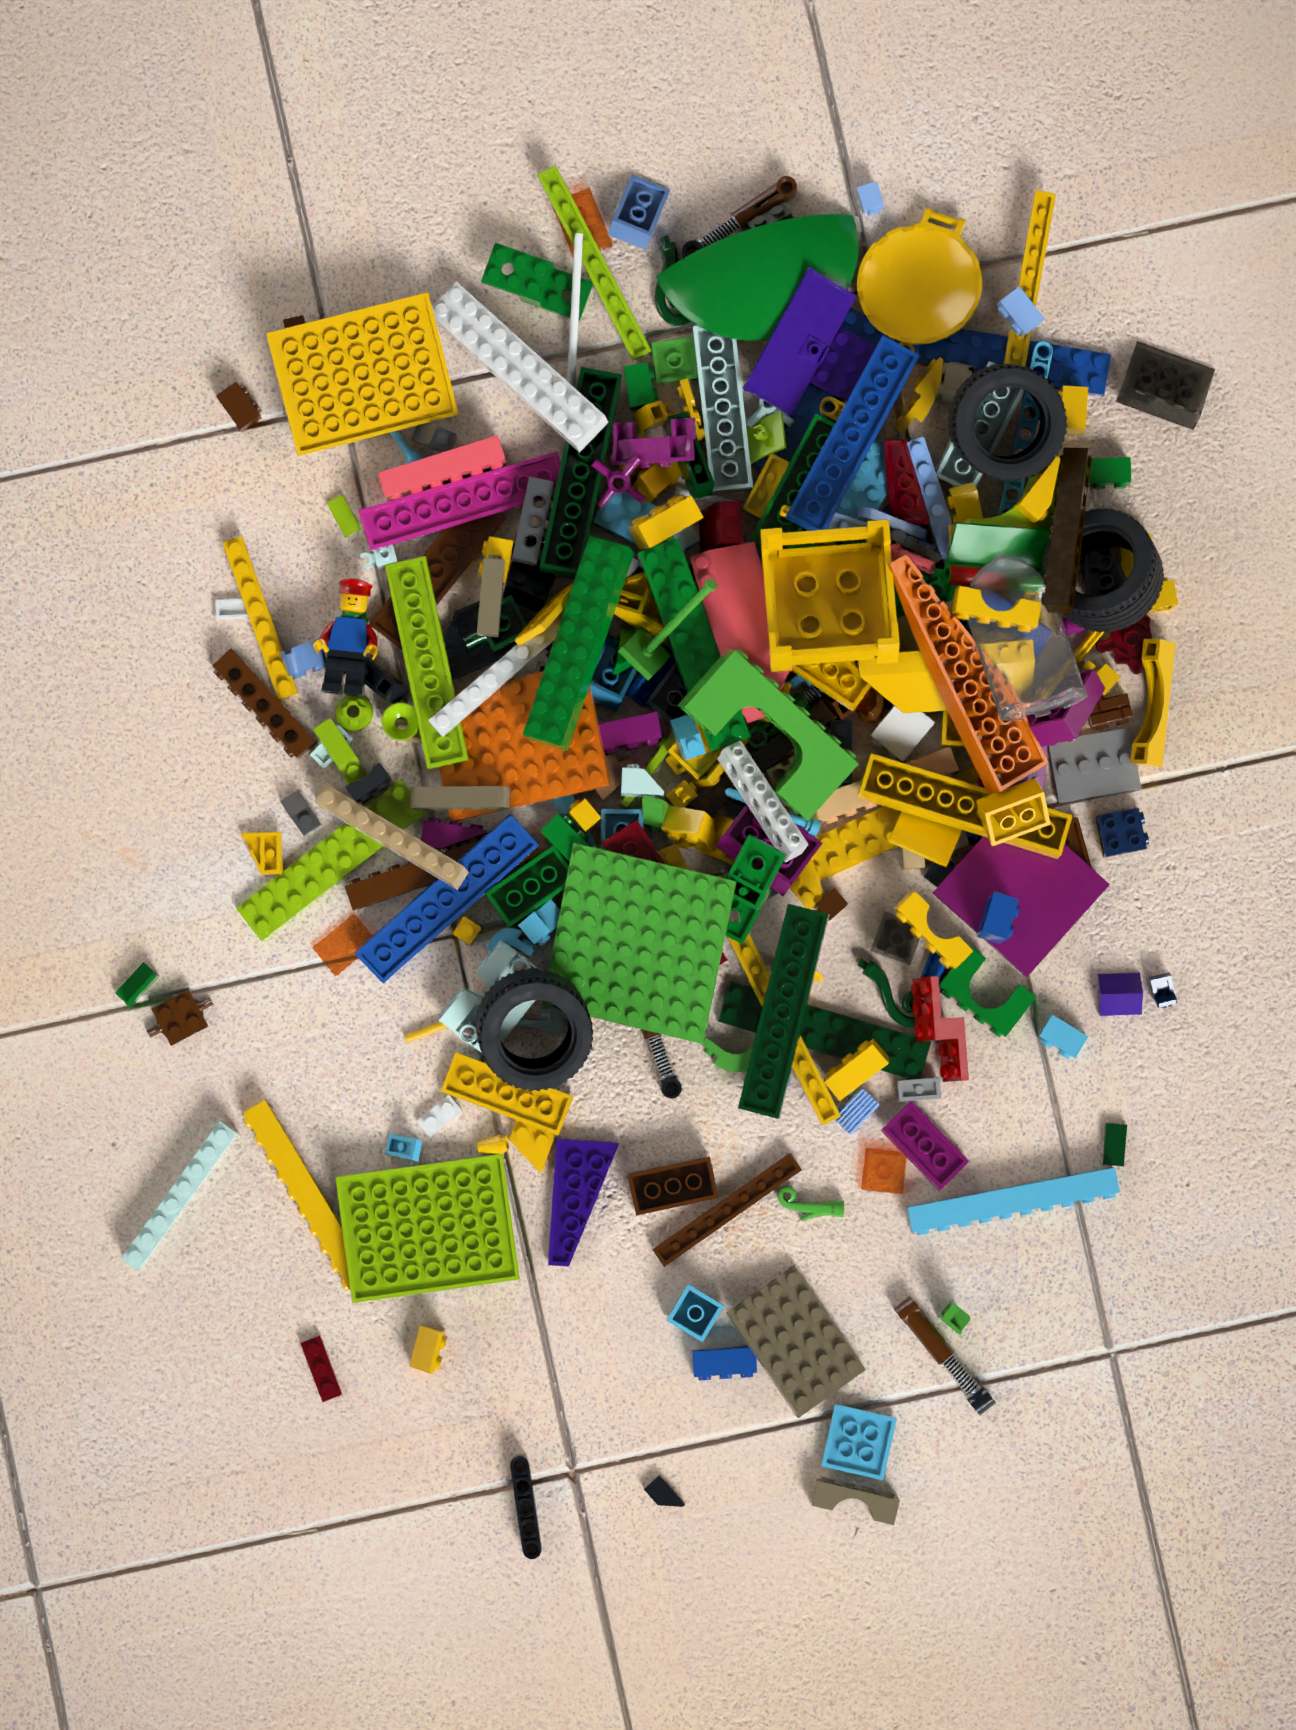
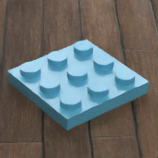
(859, 1441)

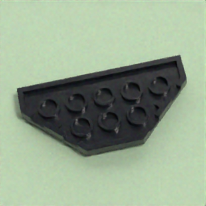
(463, 624)

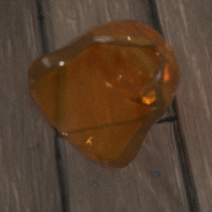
(875, 703)

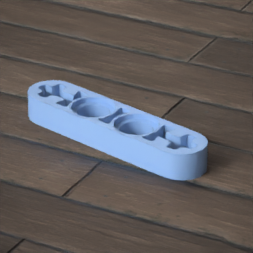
(868, 514)

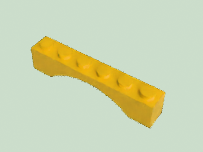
(1158, 665)

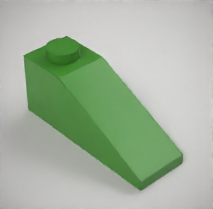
(654, 812)

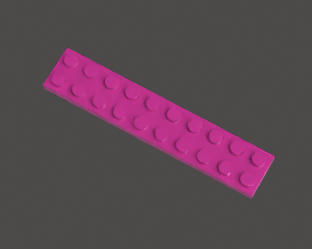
(455, 502)

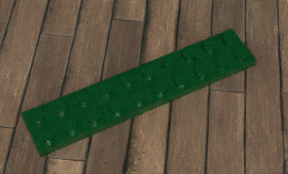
(783, 1011)
(832, 1032)

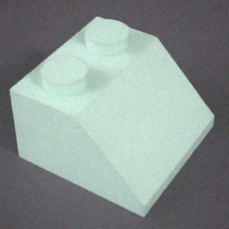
(638, 782)

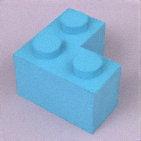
(541, 923)

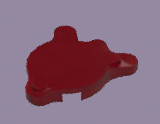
(1128, 644)

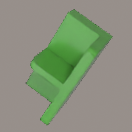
(954, 1317)

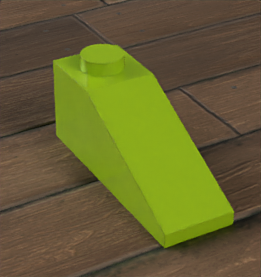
(339, 751)

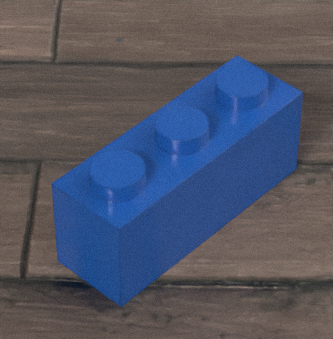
(724, 1363)

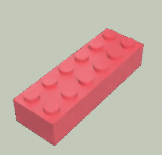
(442, 468)

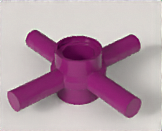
(624, 474)

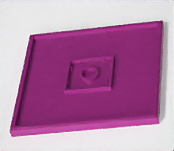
(1049, 893)

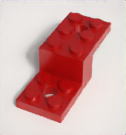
(931, 1027)

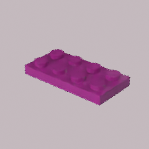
(925, 1146)

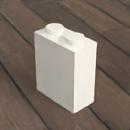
(900, 732)

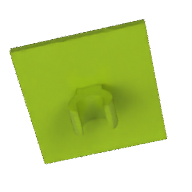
(766, 437)

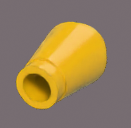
(494, 1145)

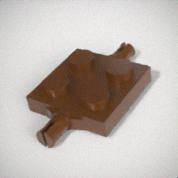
(180, 1017)

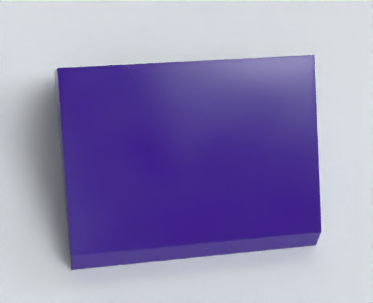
(1120, 994)

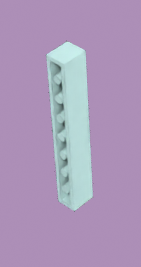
(179, 1195)

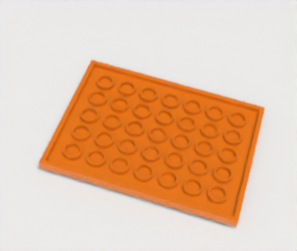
(531, 769)

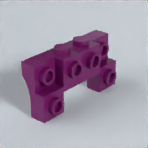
(654, 450)

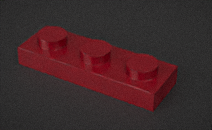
(321, 1368)

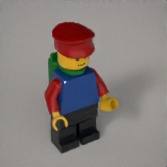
(348, 641)

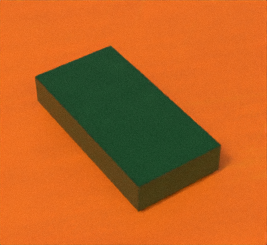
(1114, 1144)

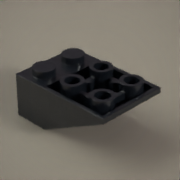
(528, 585)

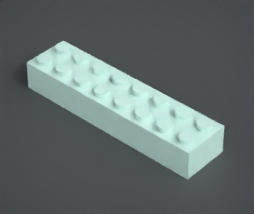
(722, 411)

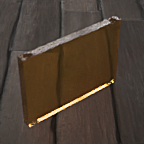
(339, 946)

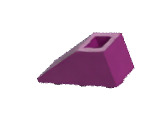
(443, 835)

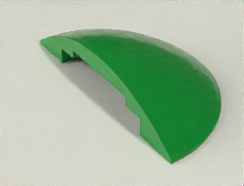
(750, 277)

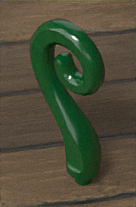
(670, 257)
(879, 977)

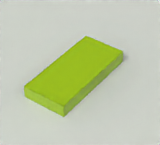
(343, 516)

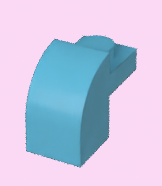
(510, 937)

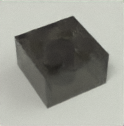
(894, 940)

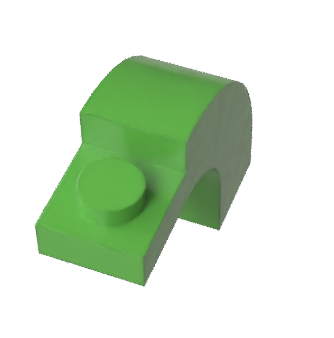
(726, 1060)

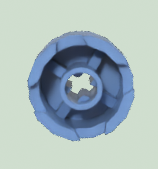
(302, 659)

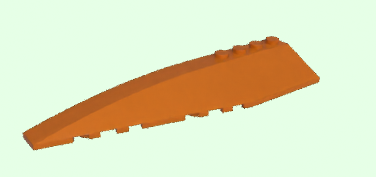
(998, 748)

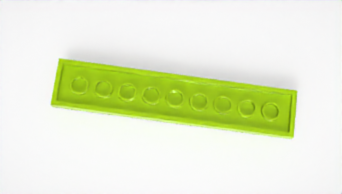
(425, 658)
(323, 866)

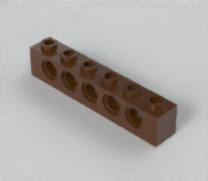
(232, 661)

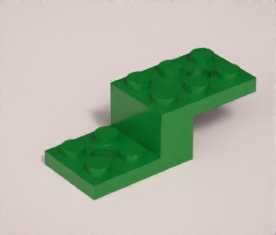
(533, 280)
(752, 884)

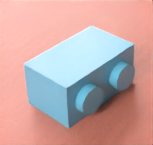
(1062, 1036)

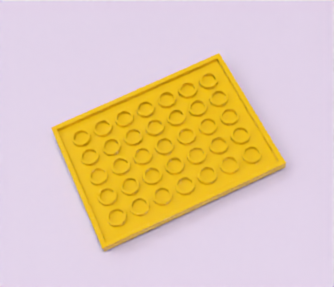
(362, 373)

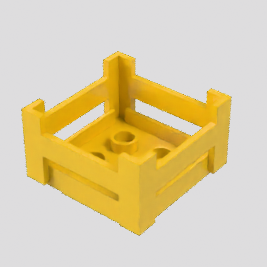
(829, 599)

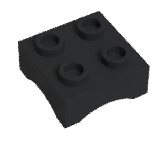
(376, 780)

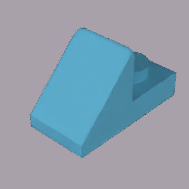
(403, 1147)

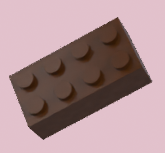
(673, 1185)

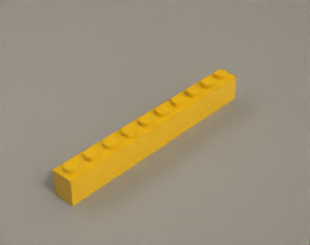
(300, 1183)

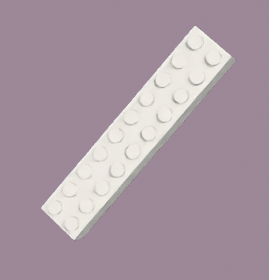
(518, 367)

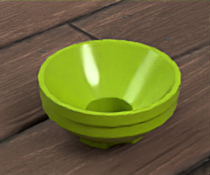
(396, 711)
(359, 722)

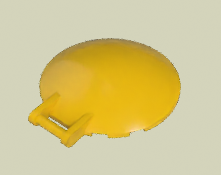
(920, 281)

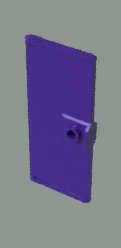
(799, 342)

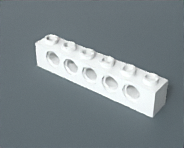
(762, 800)

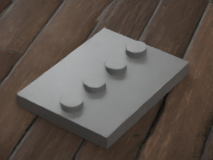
(1094, 766)

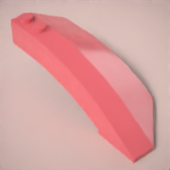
(738, 606)

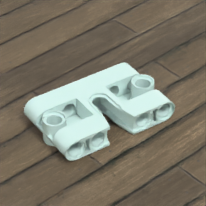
(463, 1008)

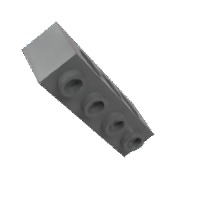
(521, 552)

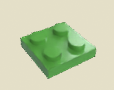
(674, 360)

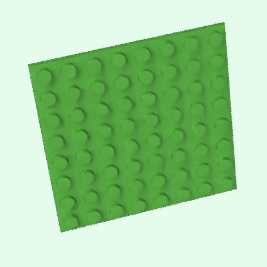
(642, 940)

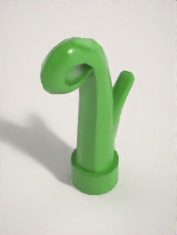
(813, 1209)

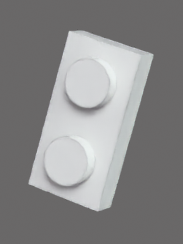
(439, 1116)

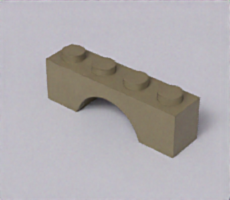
(829, 1494)

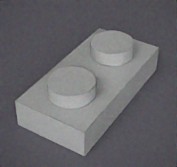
(919, 1089)

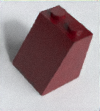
(721, 525)

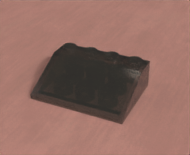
(1165, 385)

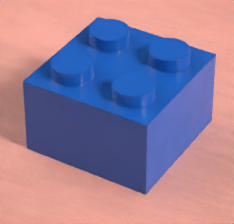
(998, 917)

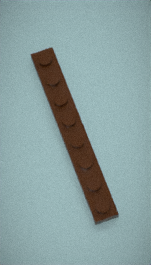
(727, 1209)

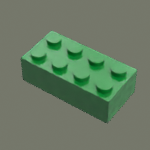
(530, 887)

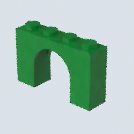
(1000, 1019)

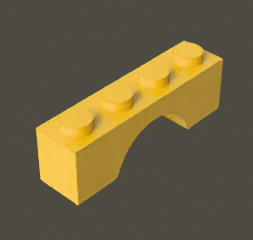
(969, 603)
(914, 911)

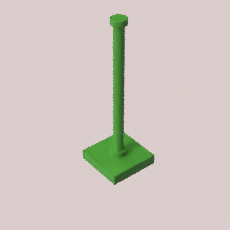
(645, 651)

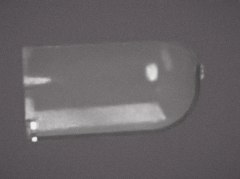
(1024, 669)

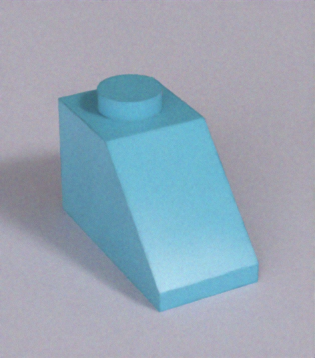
(687, 737)

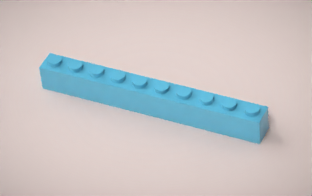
(1012, 1200)

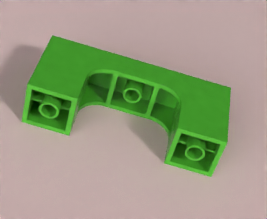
(818, 759)

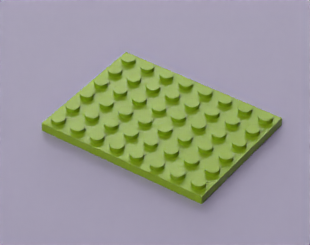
(427, 1228)

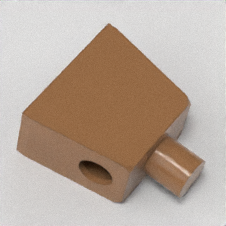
(615, 774)

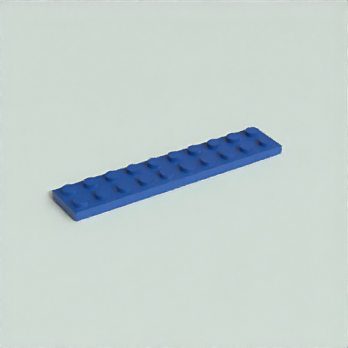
(1067, 366)
(852, 435)
(442, 904)

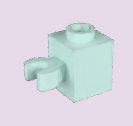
(381, 557)

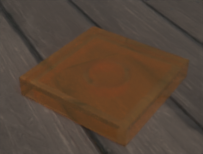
(883, 1171)

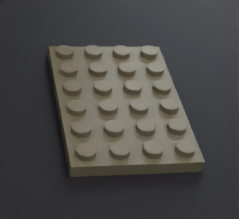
(795, 1341)

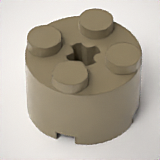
(953, 377)

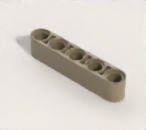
(460, 798)

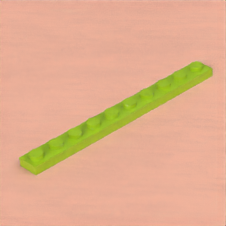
(594, 263)

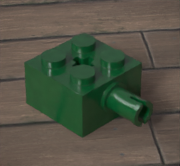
(510, 613)

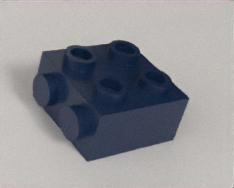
(1122, 832)

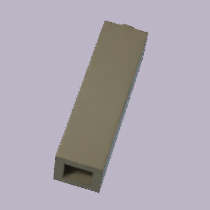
(491, 596)

